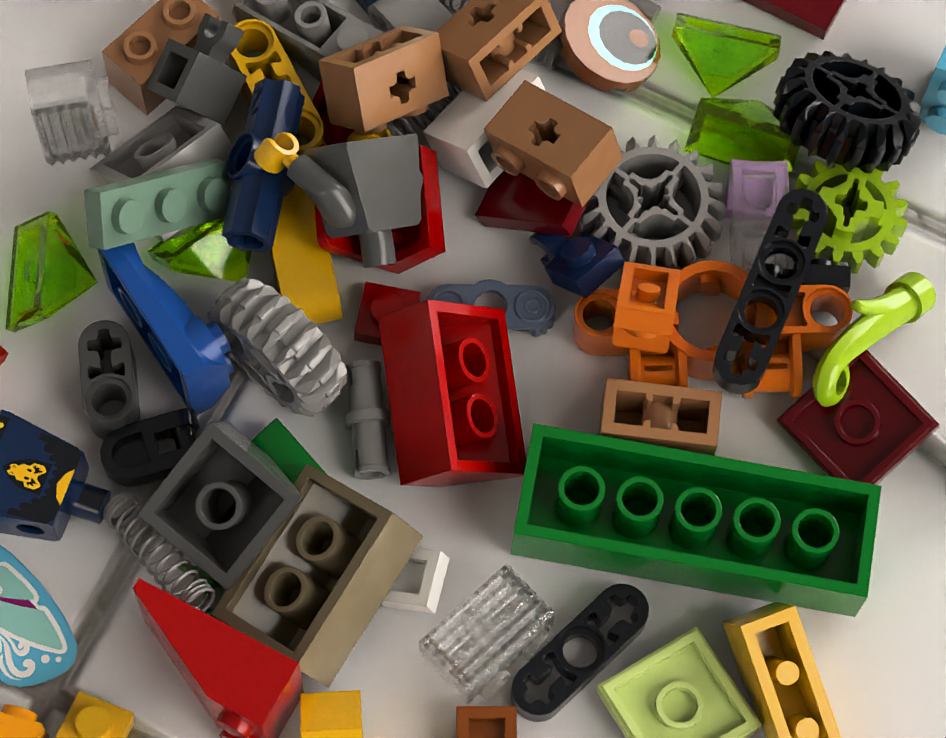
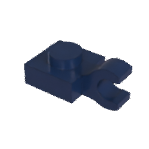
(578, 263)

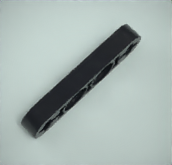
(766, 289)

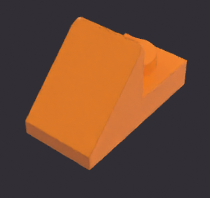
(645, 307)

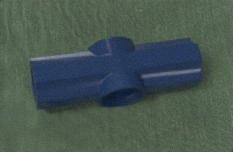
(256, 193)

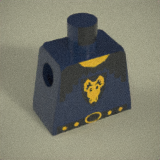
(43, 482)

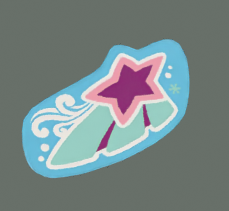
(33, 630)

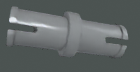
(367, 420)

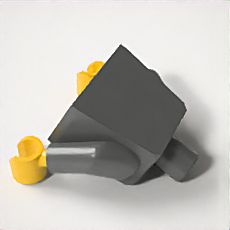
(356, 185)

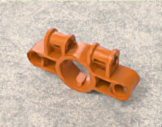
(685, 360)

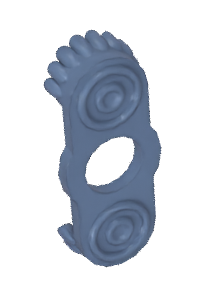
(527, 305)

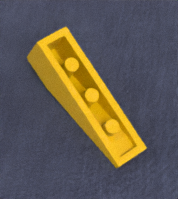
(780, 673)

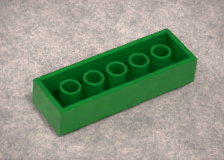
(697, 520)

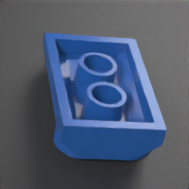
(182, 344)

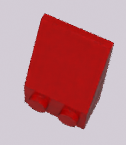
(236, 678)

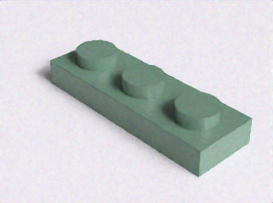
(156, 203)

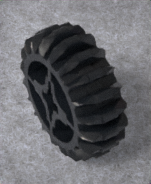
(847, 112)

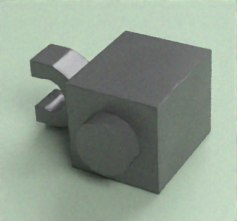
(198, 75)

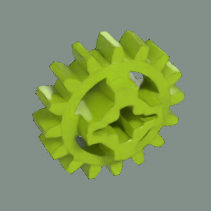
(872, 210)

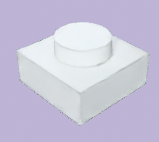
(419, 582)

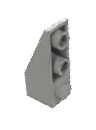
(309, 28)

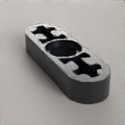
(599, 611)

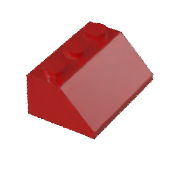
(452, 394)

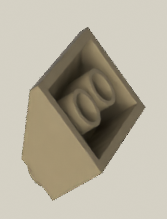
(320, 576)

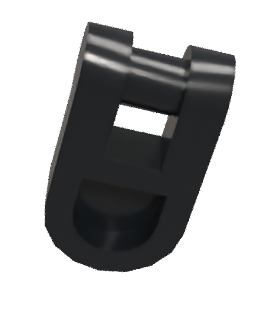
(132, 453)

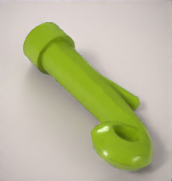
(901, 303)

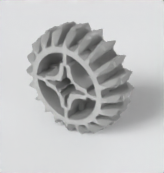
(668, 173)
(279, 347)

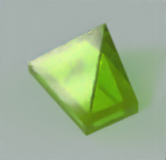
(723, 51)
(739, 131)
(203, 253)
(44, 271)

